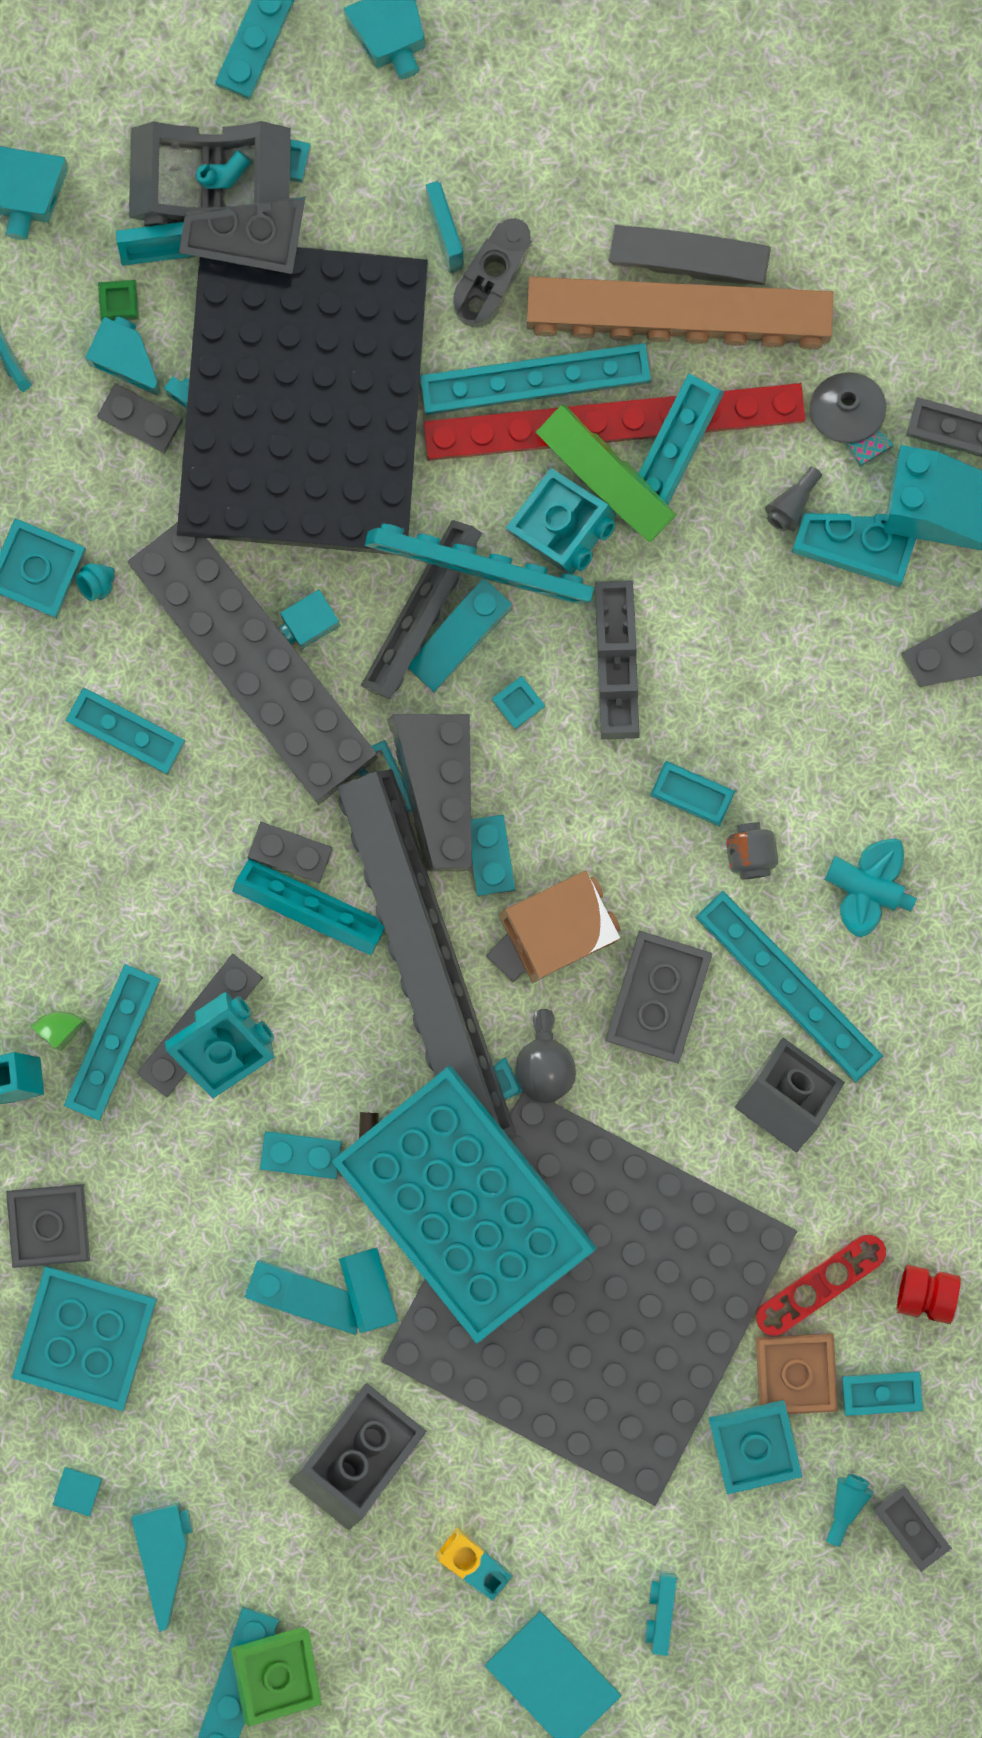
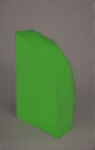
(58, 1028)

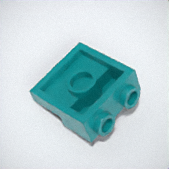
(563, 522)
(222, 1044)

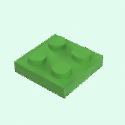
(276, 1676)

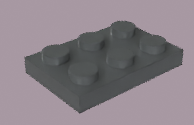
(658, 997)

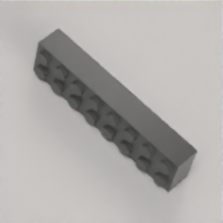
(254, 661)

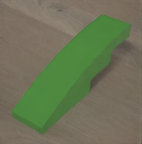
(606, 473)

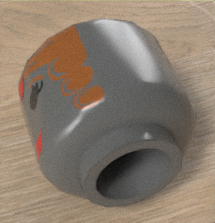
(752, 851)

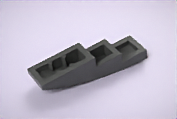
(690, 254)
(617, 660)

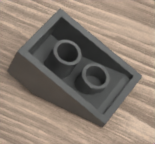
(357, 1457)

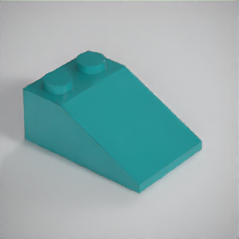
(935, 499)

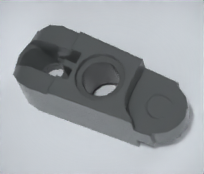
(506, 245)

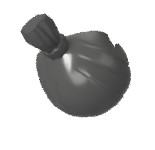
(544, 1065)

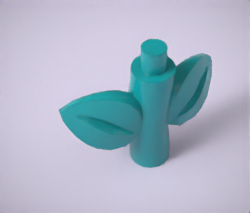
(870, 885)

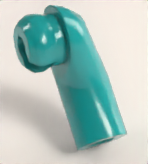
(223, 175)

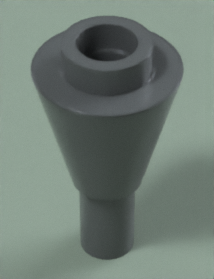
(788, 507)

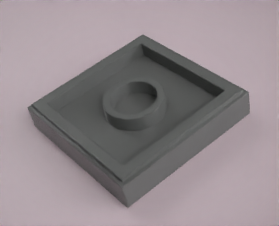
(48, 1225)

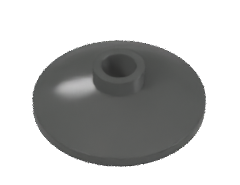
(850, 422)

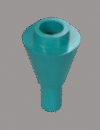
(850, 1498)

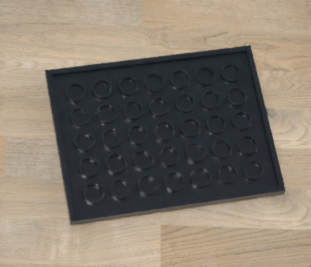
(303, 400)

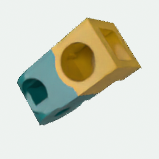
(473, 1564)

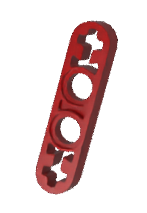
(817, 1280)

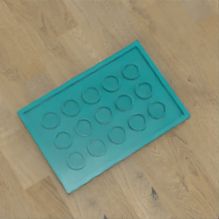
(464, 1204)

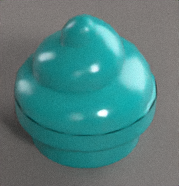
(95, 581)

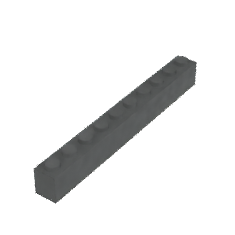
(419, 937)

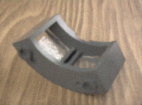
(167, 160)

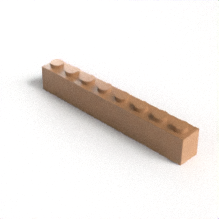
(679, 311)

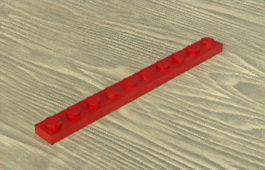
(609, 420)

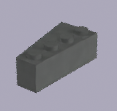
(438, 784)

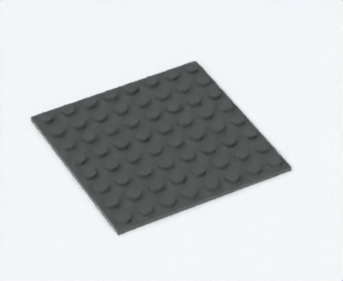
(633, 1336)

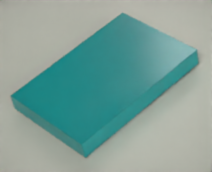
(552, 1679)

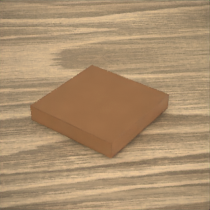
(798, 1371)

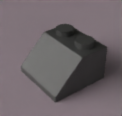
(790, 1095)

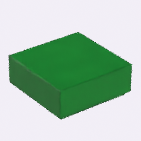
(118, 299)

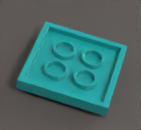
(84, 1338)

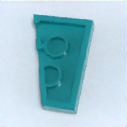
(855, 545)

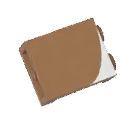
(560, 925)

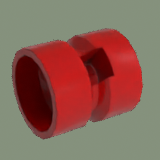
(928, 1294)

